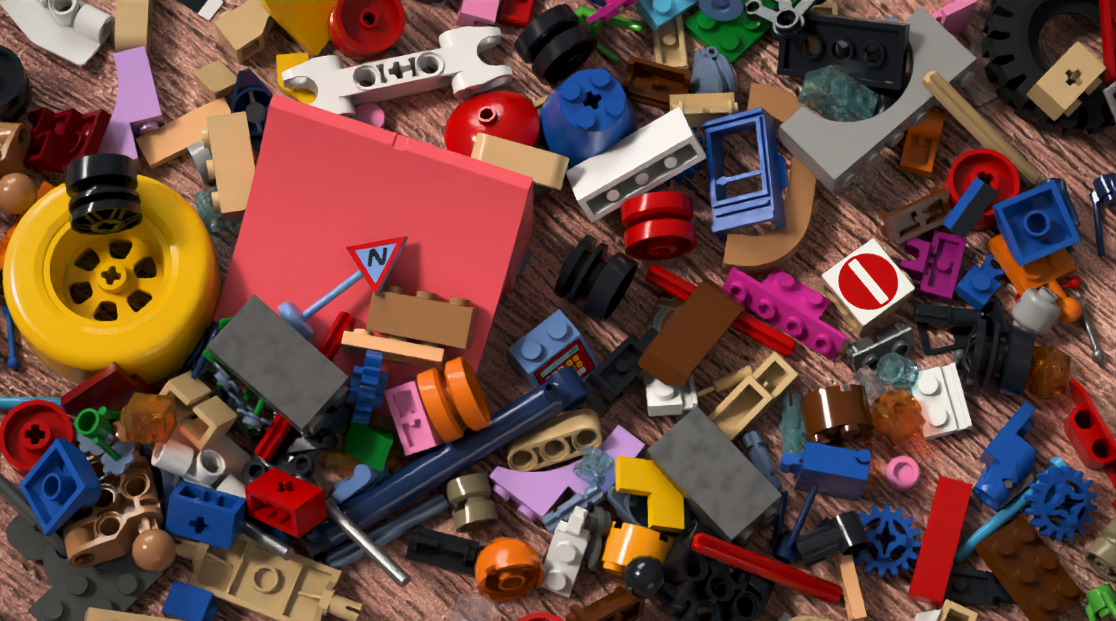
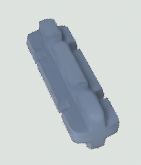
(760, 457)
(592, 495)

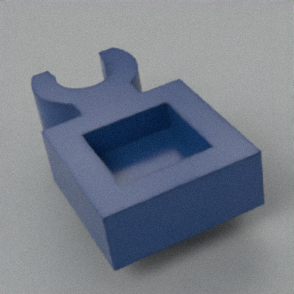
(980, 284)

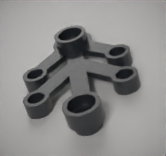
(787, 21)
(291, 445)

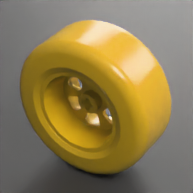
(146, 342)

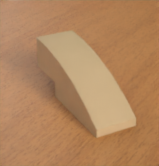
(754, 396)

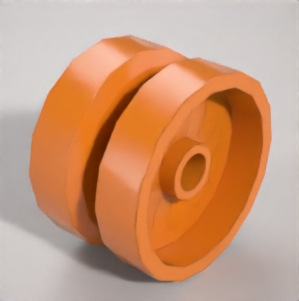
(454, 399)

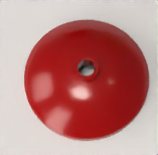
(511, 119)

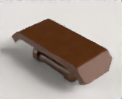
(691, 333)

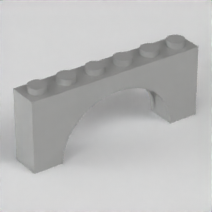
(840, 149)

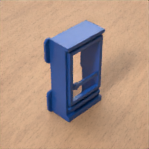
(755, 206)

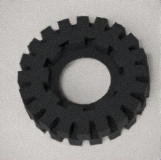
(1018, 64)

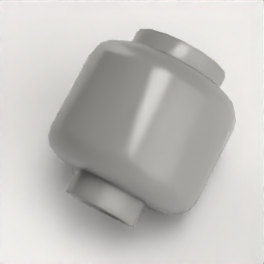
(1037, 310)

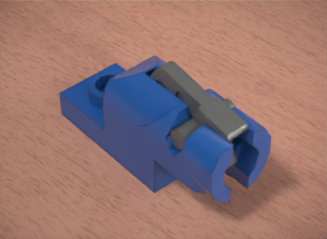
(1007, 462)

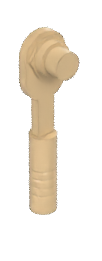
(721, 384)

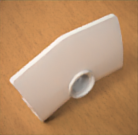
(67, 34)
(213, 467)

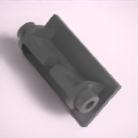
(894, 339)

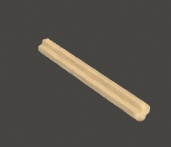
(977, 125)

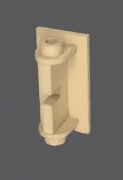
(704, 106)

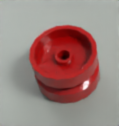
(364, 41)
(992, 169)
(658, 226)
(29, 424)

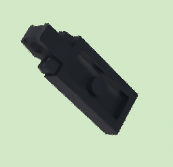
(620, 366)
(976, 589)

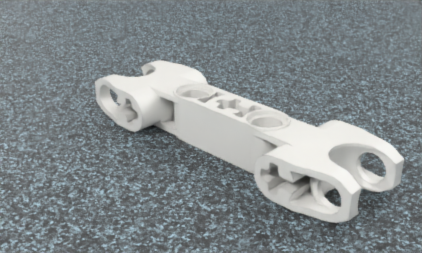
(455, 65)

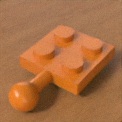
(1039, 273)

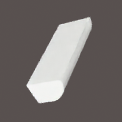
(635, 164)

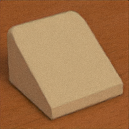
(215, 79)

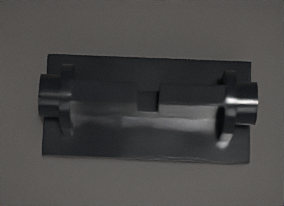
(442, 550)

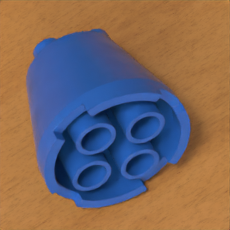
(586, 116)

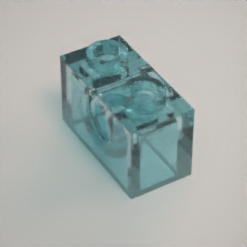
(837, 96)

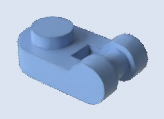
(363, 478)

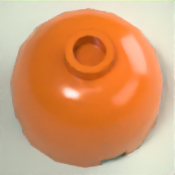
(508, 569)

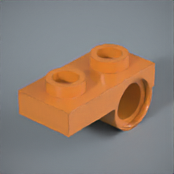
(921, 145)

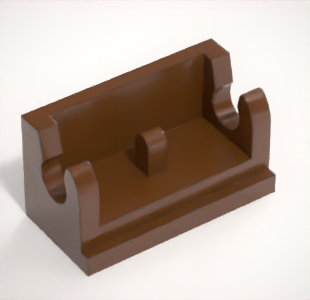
(653, 82)
(916, 217)
(613, 607)

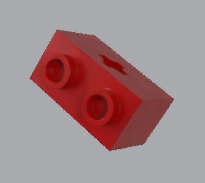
(286, 502)

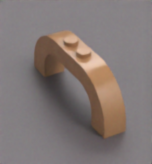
(764, 252)

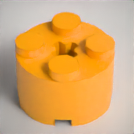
(629, 542)

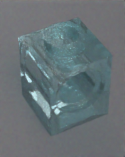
(211, 219)

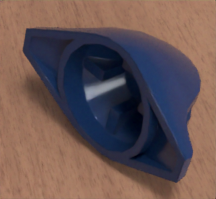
(254, 98)

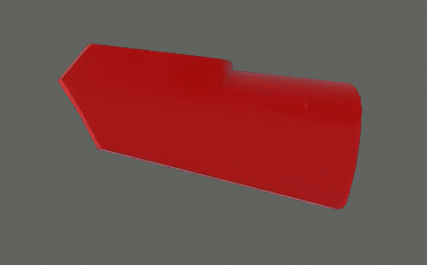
(1096, 435)

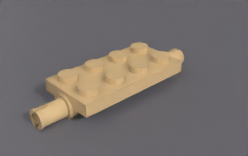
(266, 583)

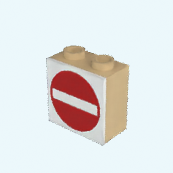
(866, 286)

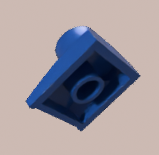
(1035, 224)
(60, 485)

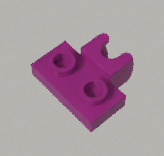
(935, 264)

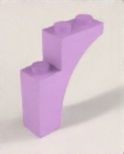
(136, 105)
(541, 491)

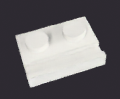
(668, 399)
(941, 401)

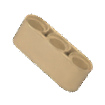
(133, 24)
(543, 166)
(570, 437)

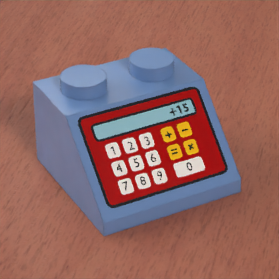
(550, 348)

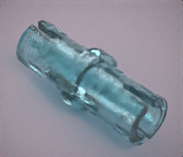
(791, 424)

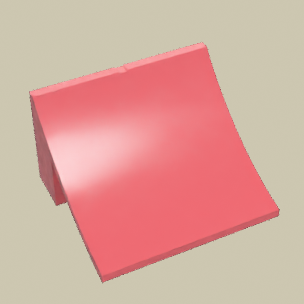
(349, 183)

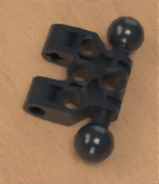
(691, 592)

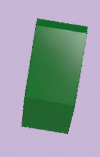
(367, 443)

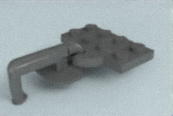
(106, 585)

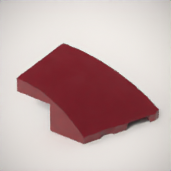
(64, 137)
(107, 388)

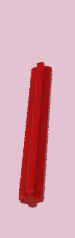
(744, 323)
(280, 427)
(766, 568)

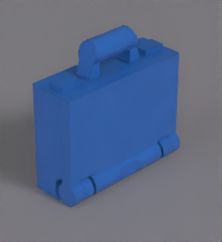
(834, 469)

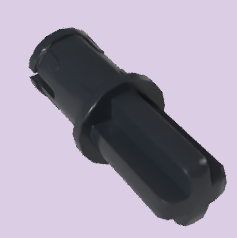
(945, 315)

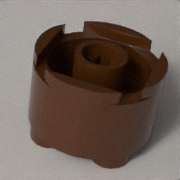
(837, 415)

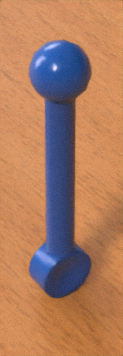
(13, 362)

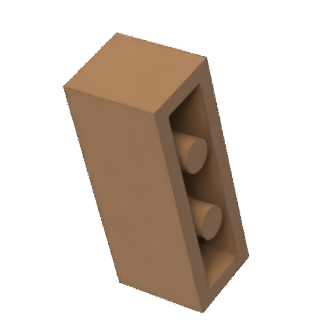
(422, 317)

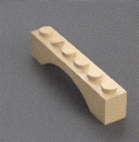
(245, 29)

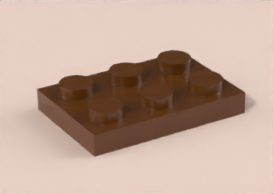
(1029, 571)

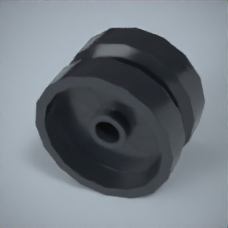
(555, 44)
(14, 87)

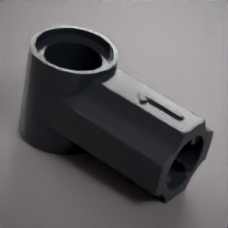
(841, 536)

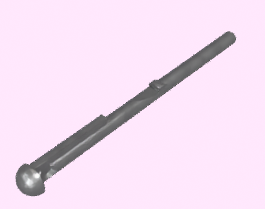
(346, 524)

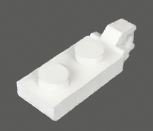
(566, 553)

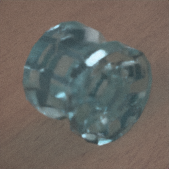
(897, 371)
(593, 466)

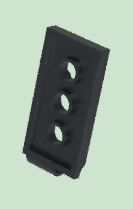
(858, 33)

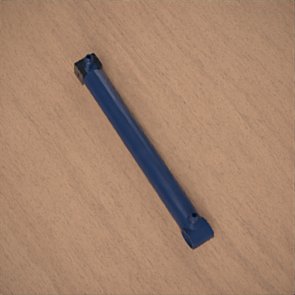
(558, 394)

